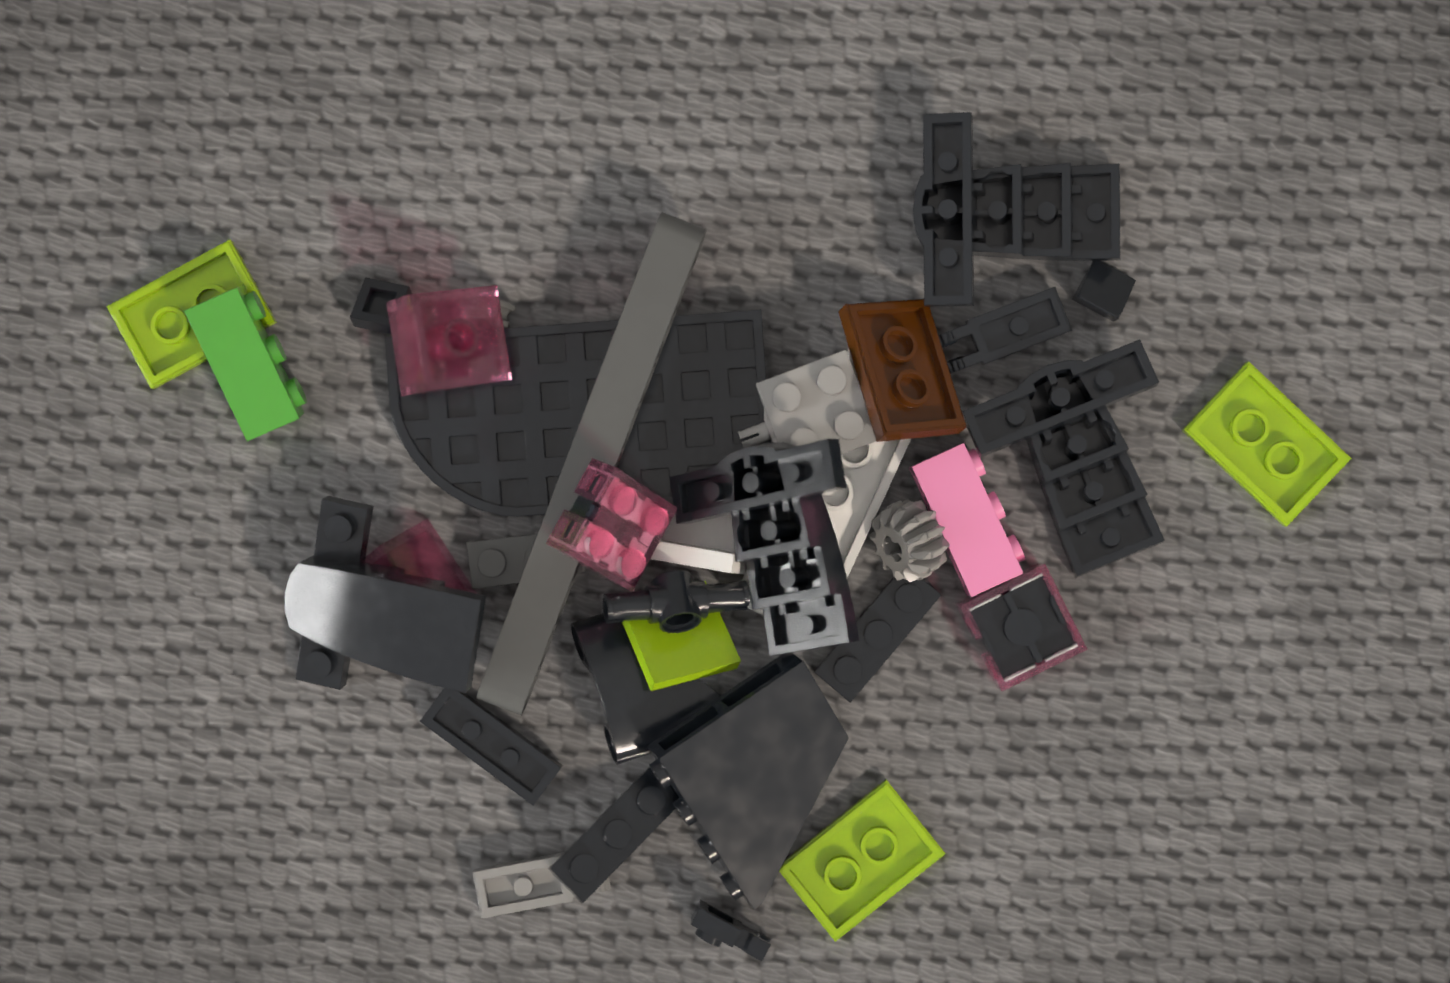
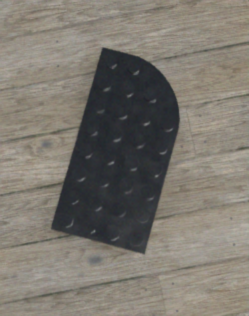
(510, 438)

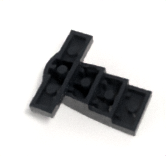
(1004, 211)
(1079, 451)
(781, 535)
(376, 611)

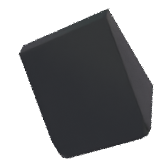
(1104, 290)

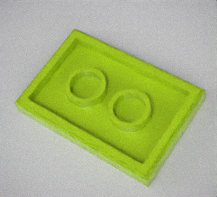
(155, 319)
(1266, 444)
(860, 860)

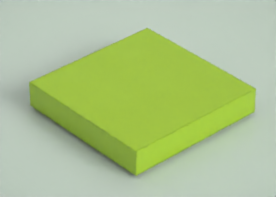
(682, 656)

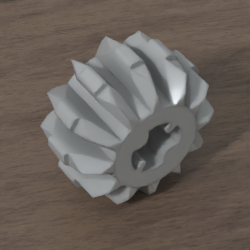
(909, 540)

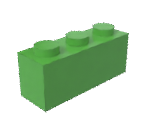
(247, 361)

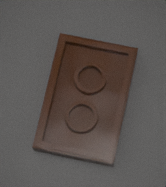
(901, 370)

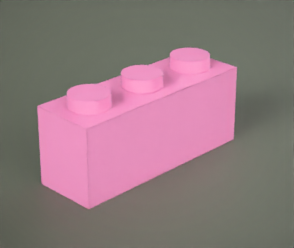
(970, 517)

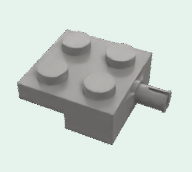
(813, 405)

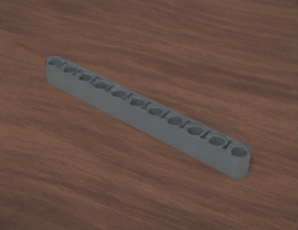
(600, 436)

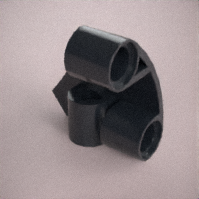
(631, 709)

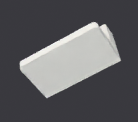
(700, 545)

